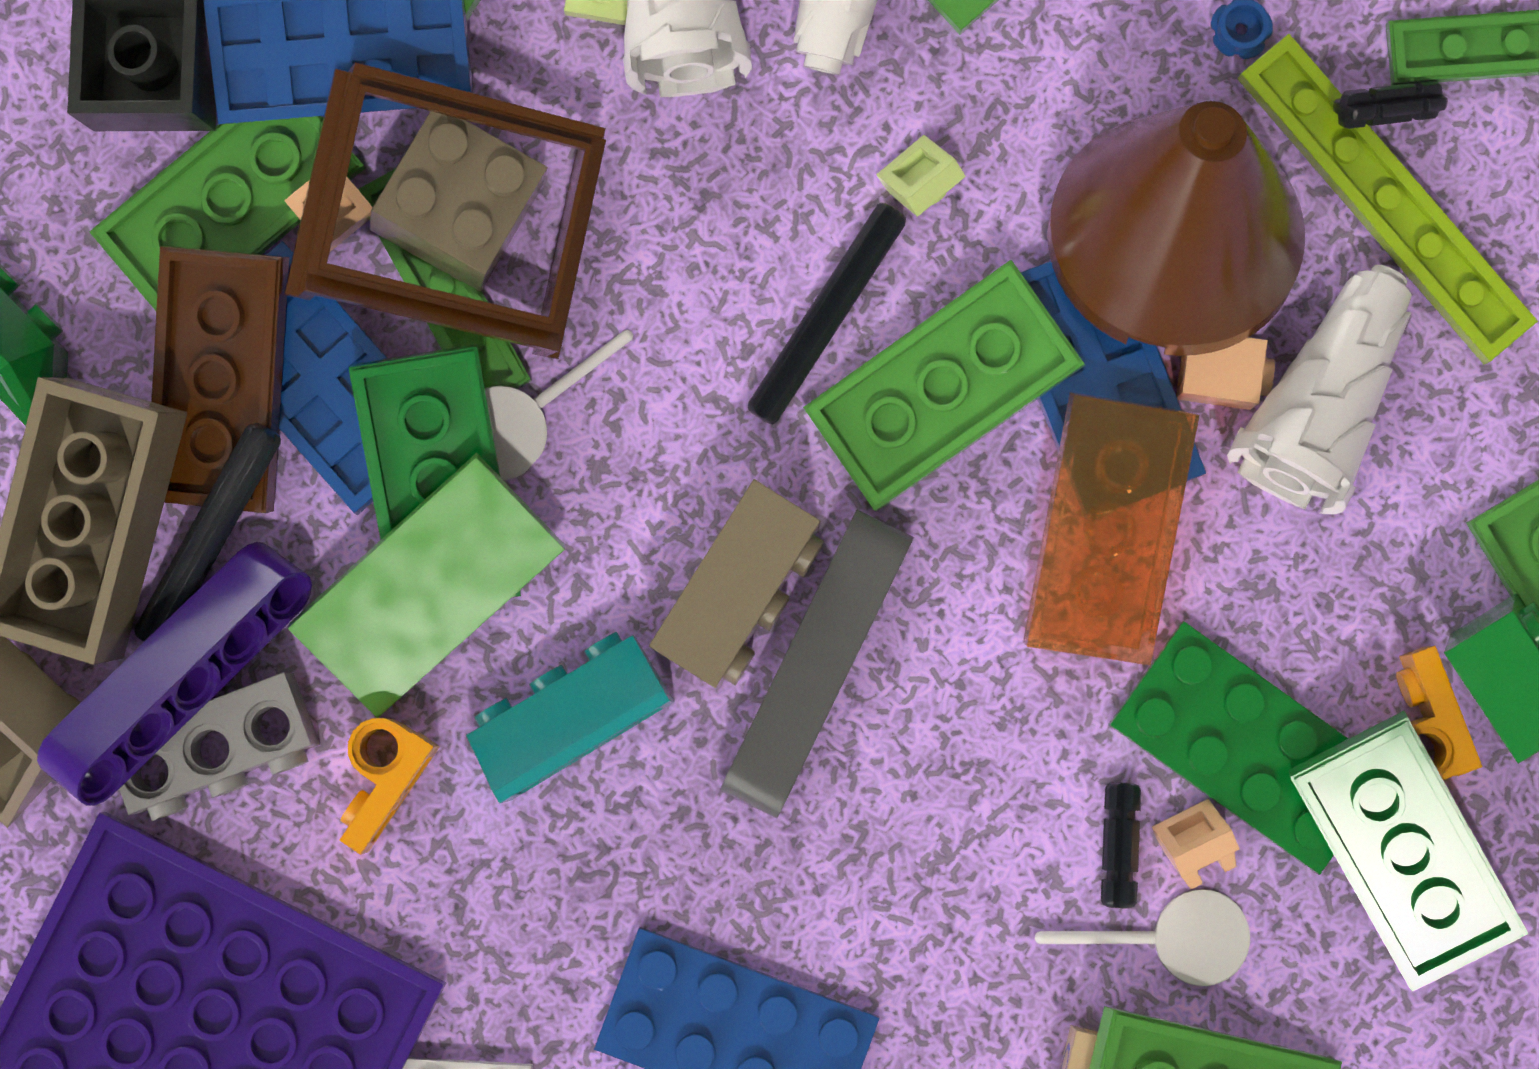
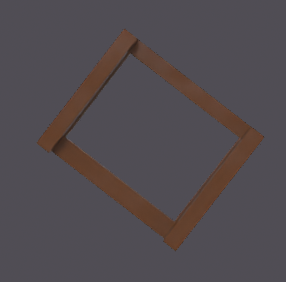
(313, 276)

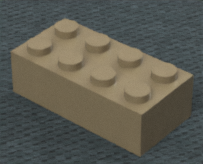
(83, 517)

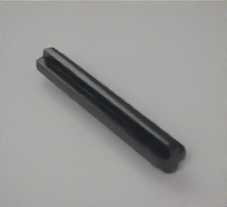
(826, 313)
(211, 526)

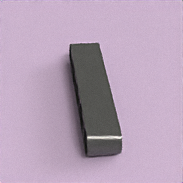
(816, 663)

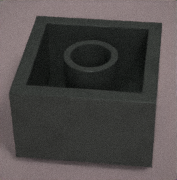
(141, 66)

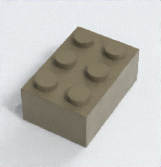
(739, 586)

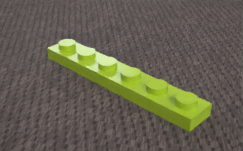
(1388, 201)

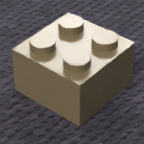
(457, 198)

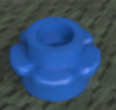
(1244, 12)

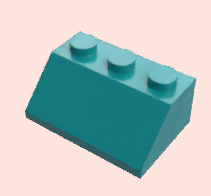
(567, 716)

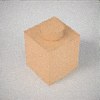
(1227, 376)

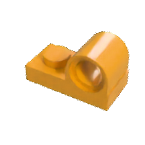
(1427, 685)
(372, 812)

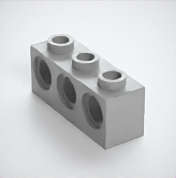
(239, 720)

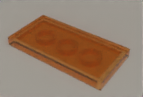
(1110, 528)

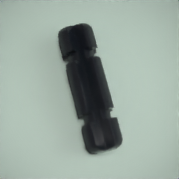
(1390, 104)
(1121, 845)

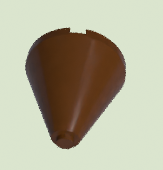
(1177, 231)

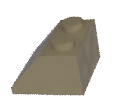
(28, 712)

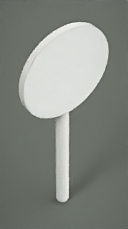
(519, 421)
(1197, 937)

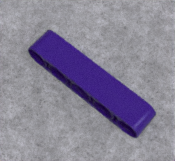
(174, 673)

